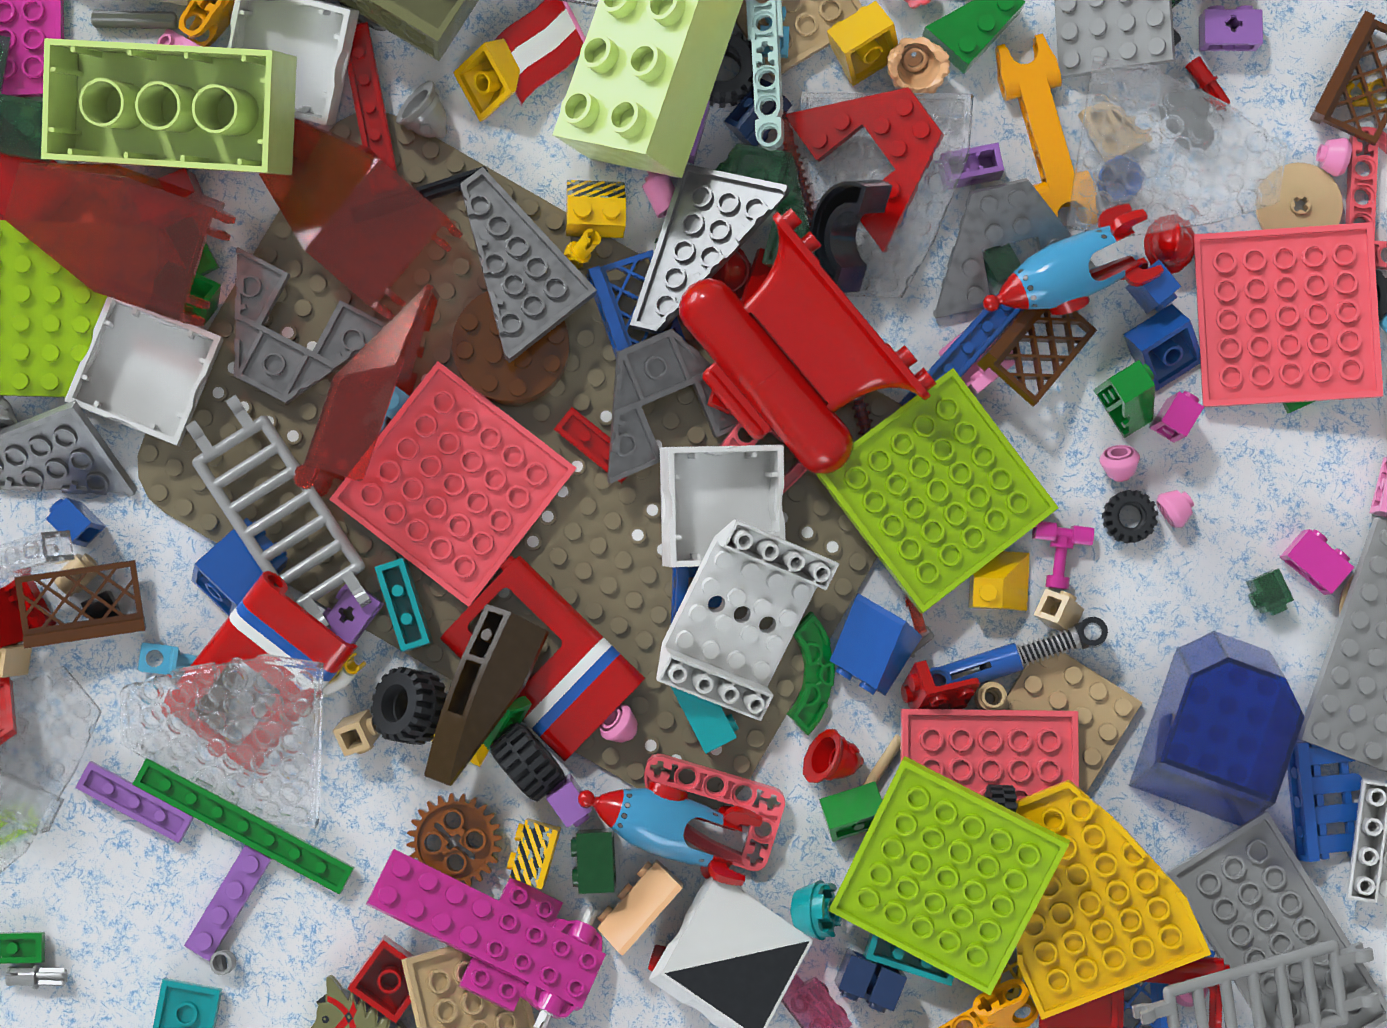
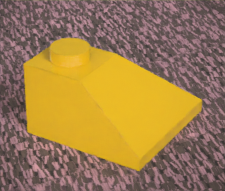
(488, 77)
(1001, 583)

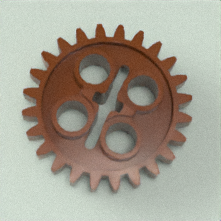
(471, 820)

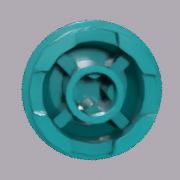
(811, 908)

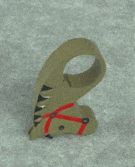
(346, 1010)

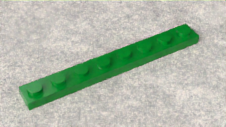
(244, 826)

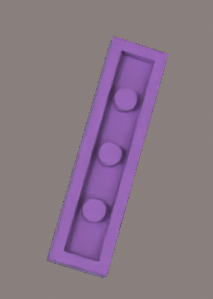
(134, 802)
(227, 902)

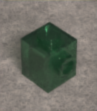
(1000, 263)
(1269, 592)

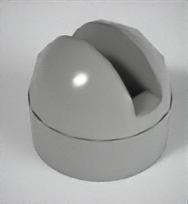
(218, 962)

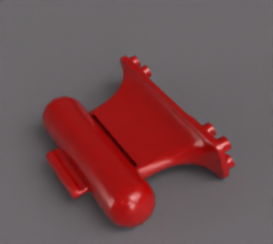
(794, 352)

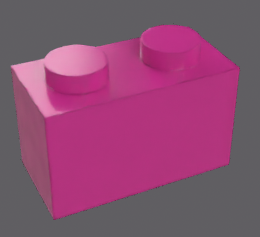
(1177, 416)
(1317, 561)

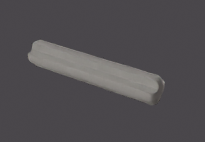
(134, 19)

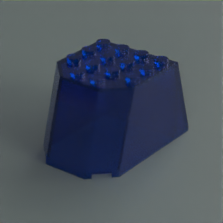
(1220, 730)

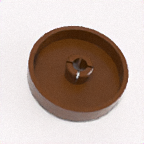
(484, 366)

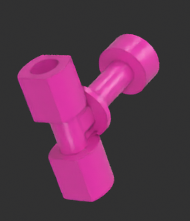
(1061, 540)

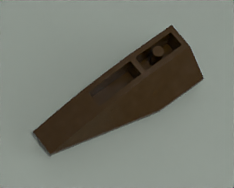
(483, 689)

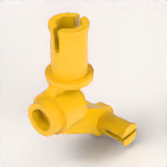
(580, 251)

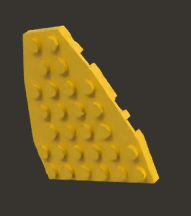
(1106, 911)

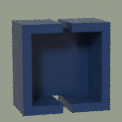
(874, 982)

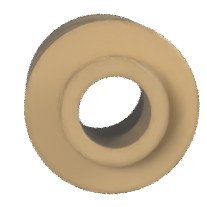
(65, 584)
(998, 692)

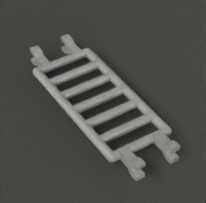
(247, 534)
(1337, 958)

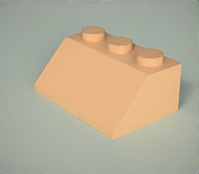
(638, 905)

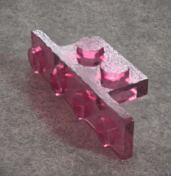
(813, 1006)

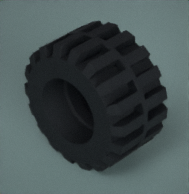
(738, 87)
(408, 705)
(527, 762)

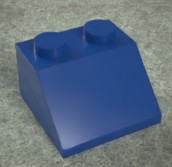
(1165, 344)

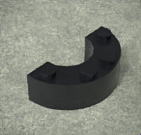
(836, 228)

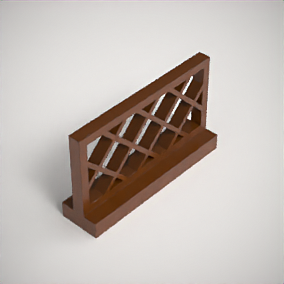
(1342, 76)
(1016, 332)
(82, 629)

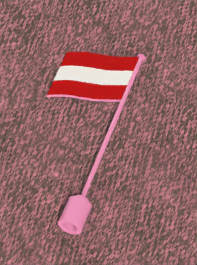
(545, 46)

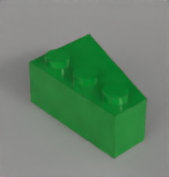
(972, 29)
(1129, 397)

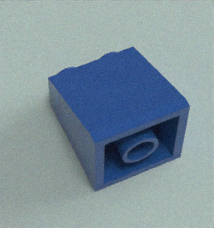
(230, 570)
(873, 646)

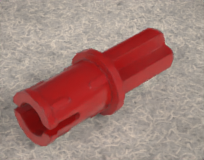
(1205, 79)

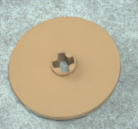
(1315, 189)

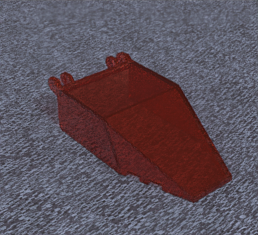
(355, 213)
(119, 231)
(362, 397)

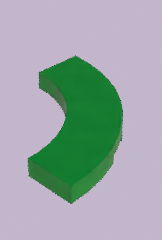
(818, 674)

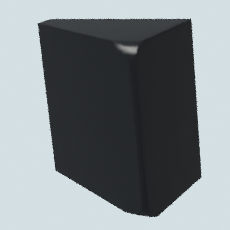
(98, 609)

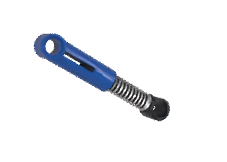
(1011, 658)

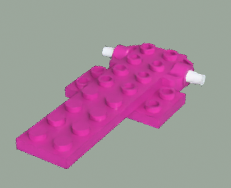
(512, 941)

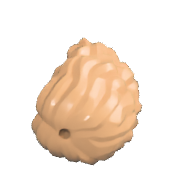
(919, 72)

